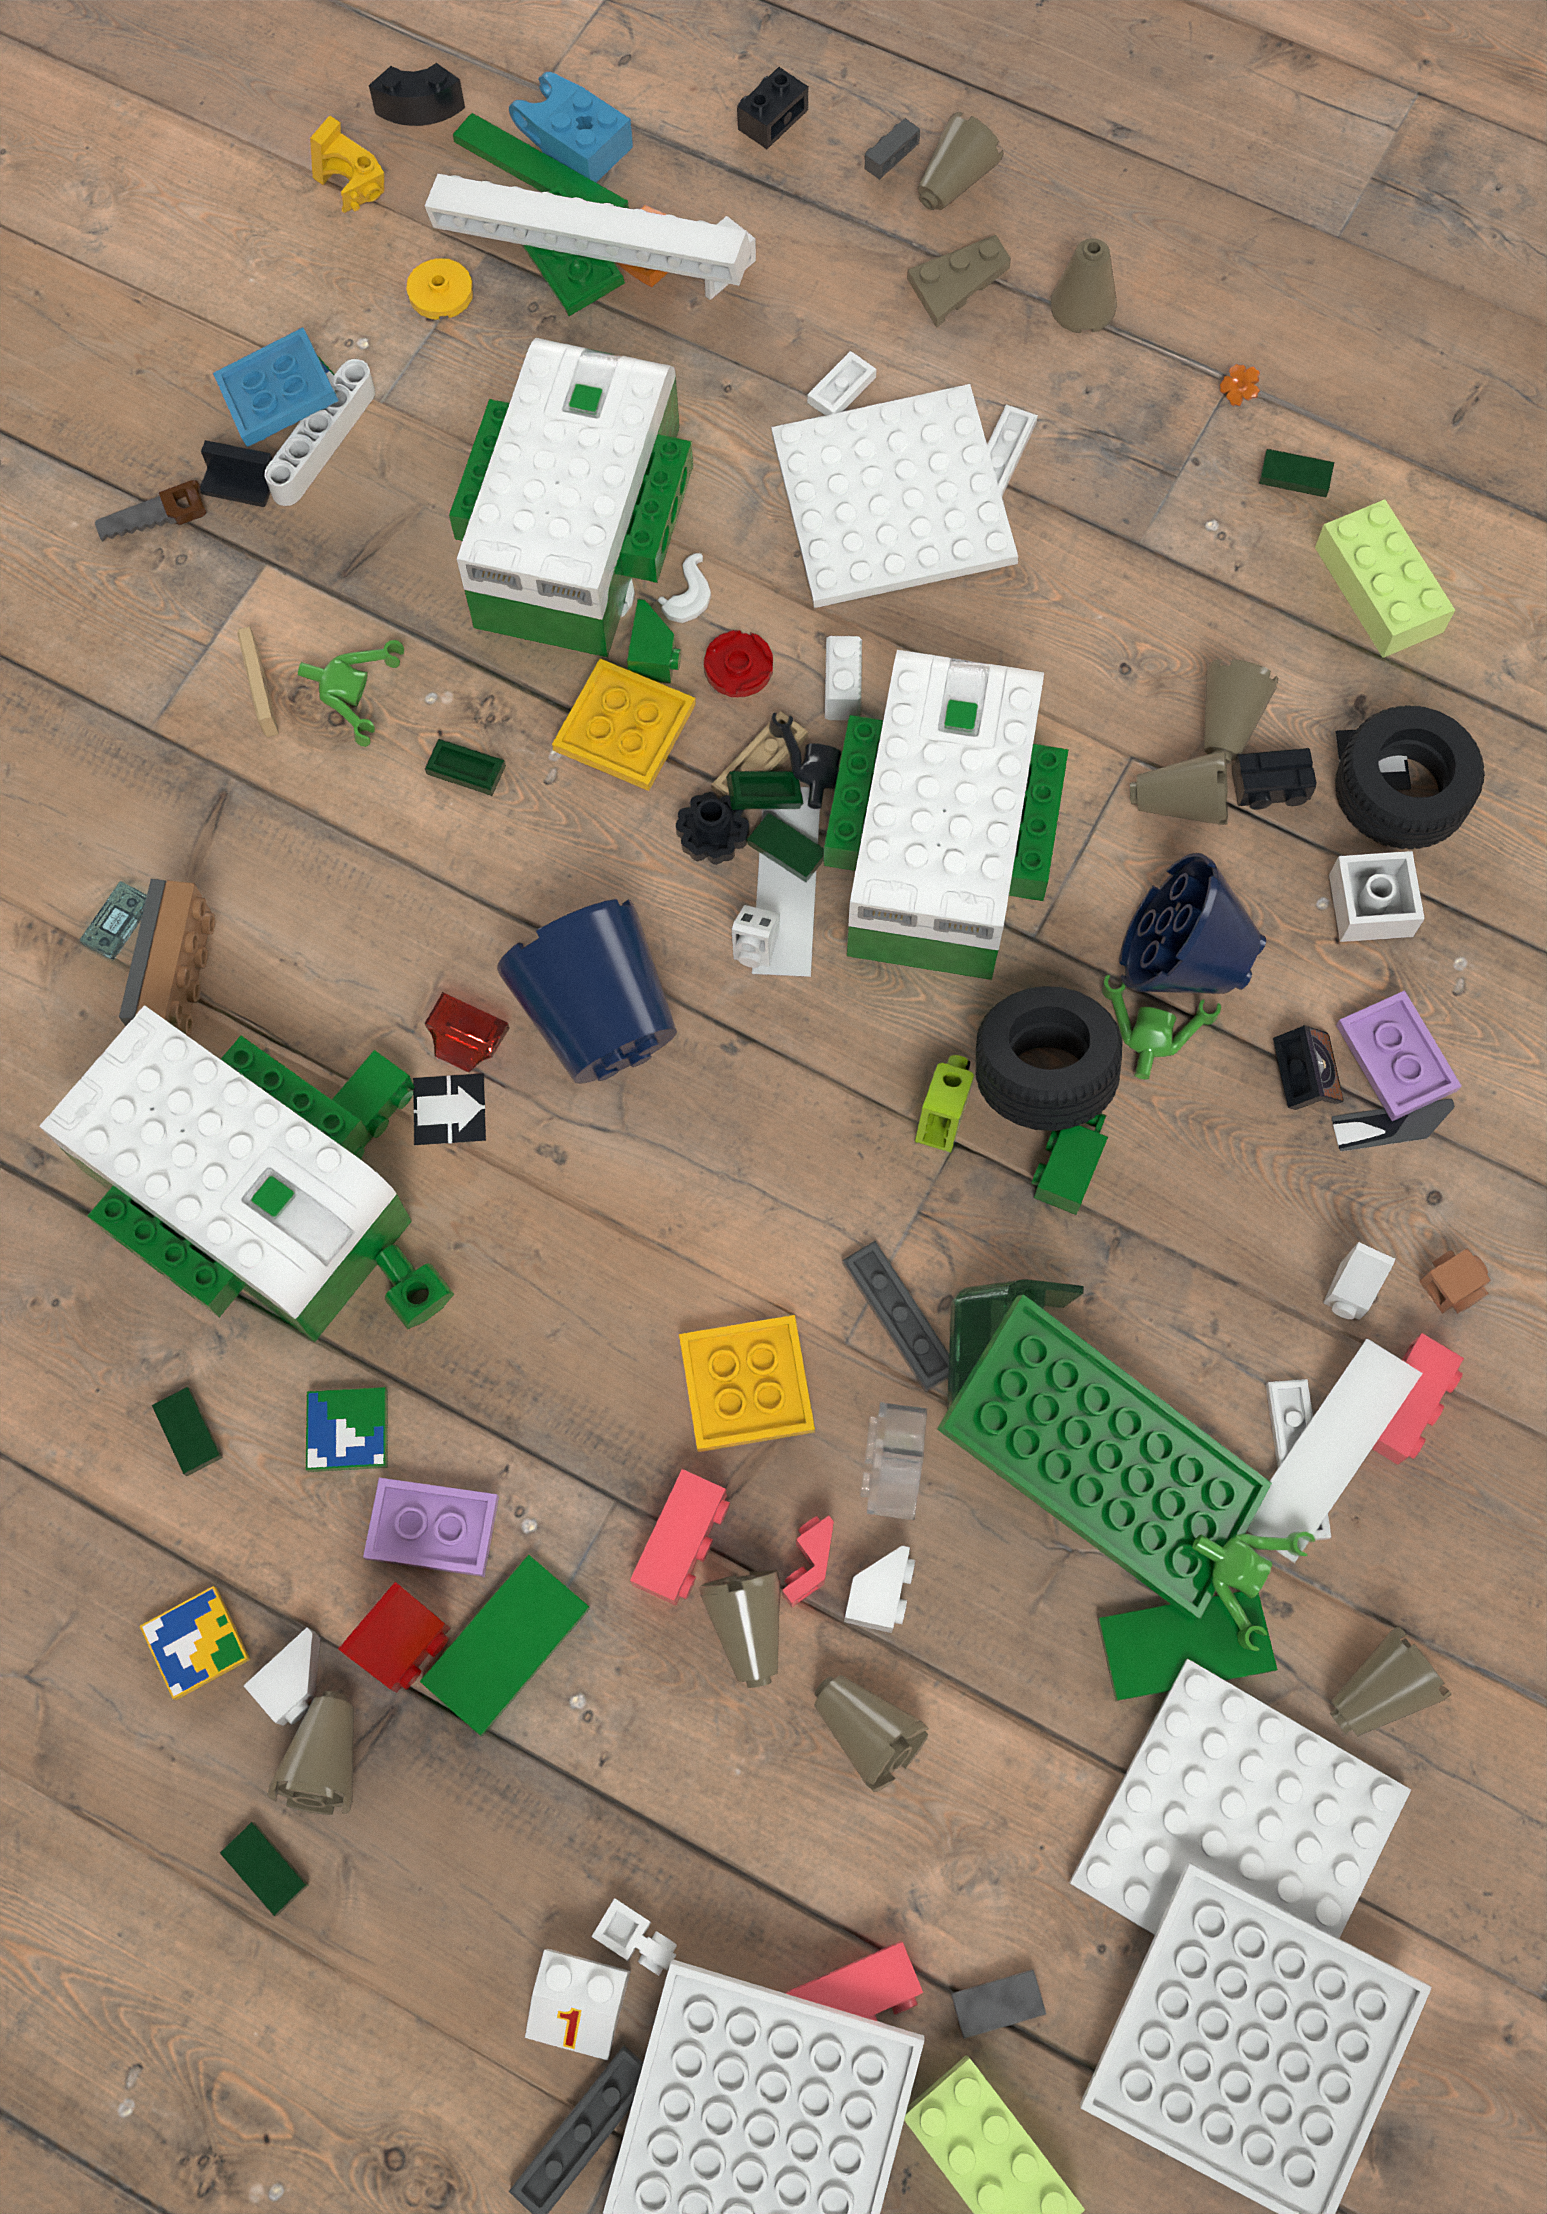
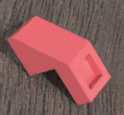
(815, 1547)

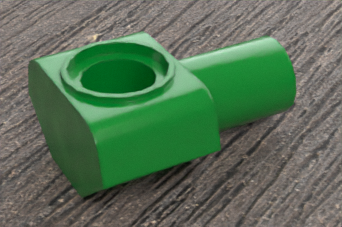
(407, 1282)

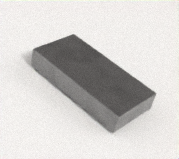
(998, 2004)

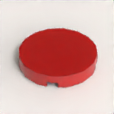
(738, 664)

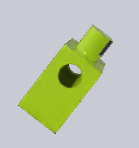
(945, 1104)

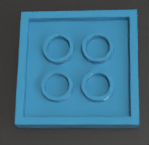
(275, 387)

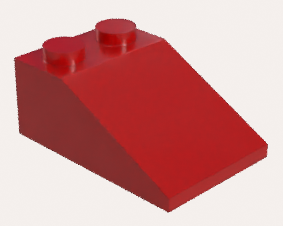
(396, 1639)

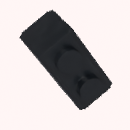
(1274, 778)

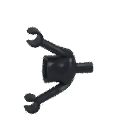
(819, 764)

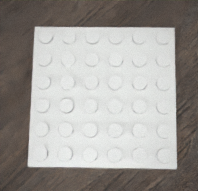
(893, 496)
(1244, 1800)
(1255, 2047)
(761, 2104)

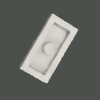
(842, 385)

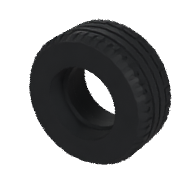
(1423, 737)
(1048, 1096)

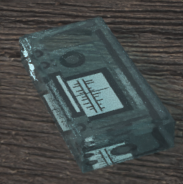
(115, 921)

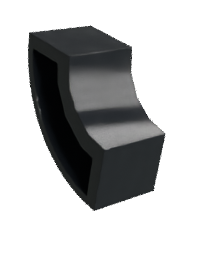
(417, 96)

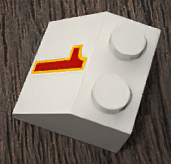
(576, 2003)

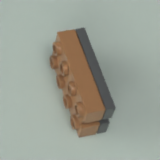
(169, 954)

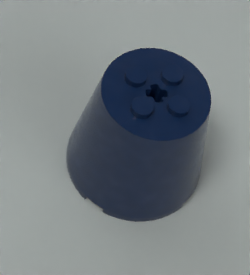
(592, 990)

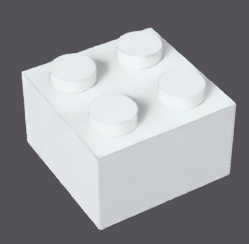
(1376, 896)

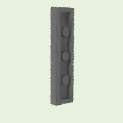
(899, 1315)
(580, 2135)

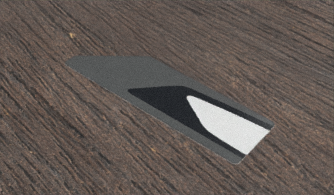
(1377, 1129)

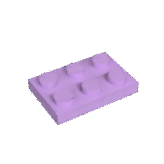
(1398, 1055)
(431, 1527)

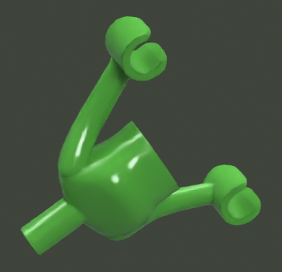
(344, 684)
(1153, 1029)
(1245, 1570)

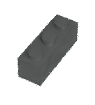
(892, 148)

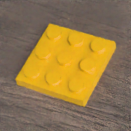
(624, 724)
(746, 1383)

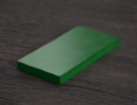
(573, 277)
(1152, 1644)
(505, 1645)

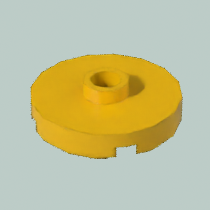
(439, 288)

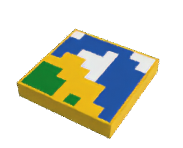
(194, 1643)

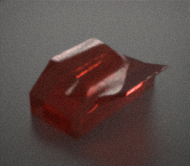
(463, 1032)

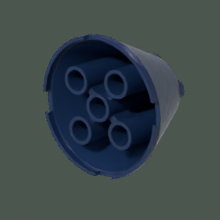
(1190, 934)

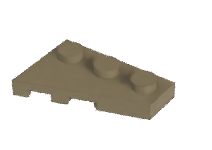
(954, 277)

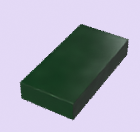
(1296, 473)
(465, 767)
(764, 790)
(786, 847)
(187, 1431)
(264, 1869)

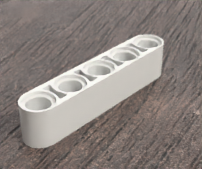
(319, 434)

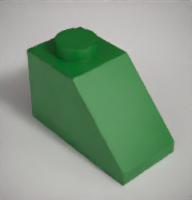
(652, 646)

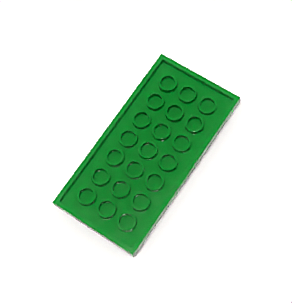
(1103, 1454)

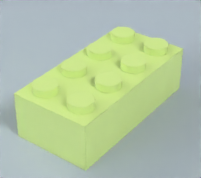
(1384, 578)
(985, 2148)

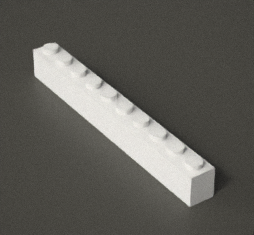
(589, 229)

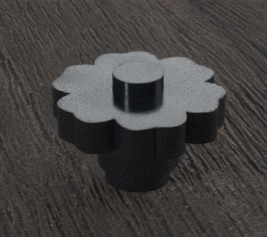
(711, 828)

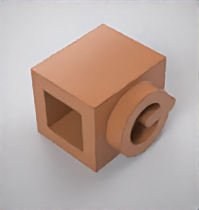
(1456, 1281)

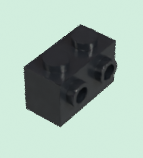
(772, 107)

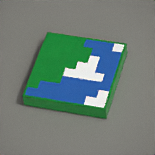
(347, 1429)

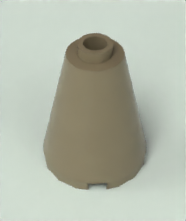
(959, 160)
(1086, 289)
(1234, 704)
(1185, 790)
(747, 1622)
(1388, 1687)
(869, 1730)
(319, 1761)

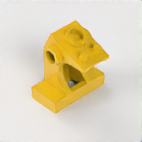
(338, 154)

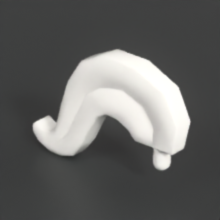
(695, 600)

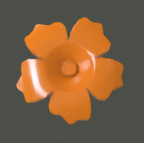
(1241, 384)

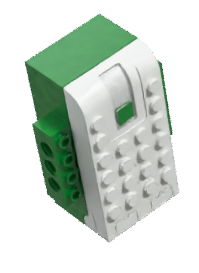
(570, 495)
(944, 813)
(228, 1173)

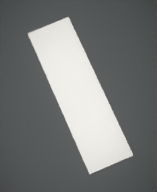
(791, 897)
(1334, 1444)

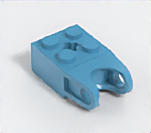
(574, 127)

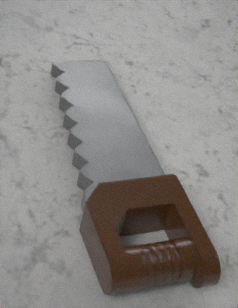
(154, 511)

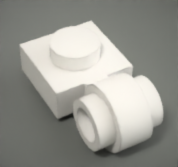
(624, 1931)

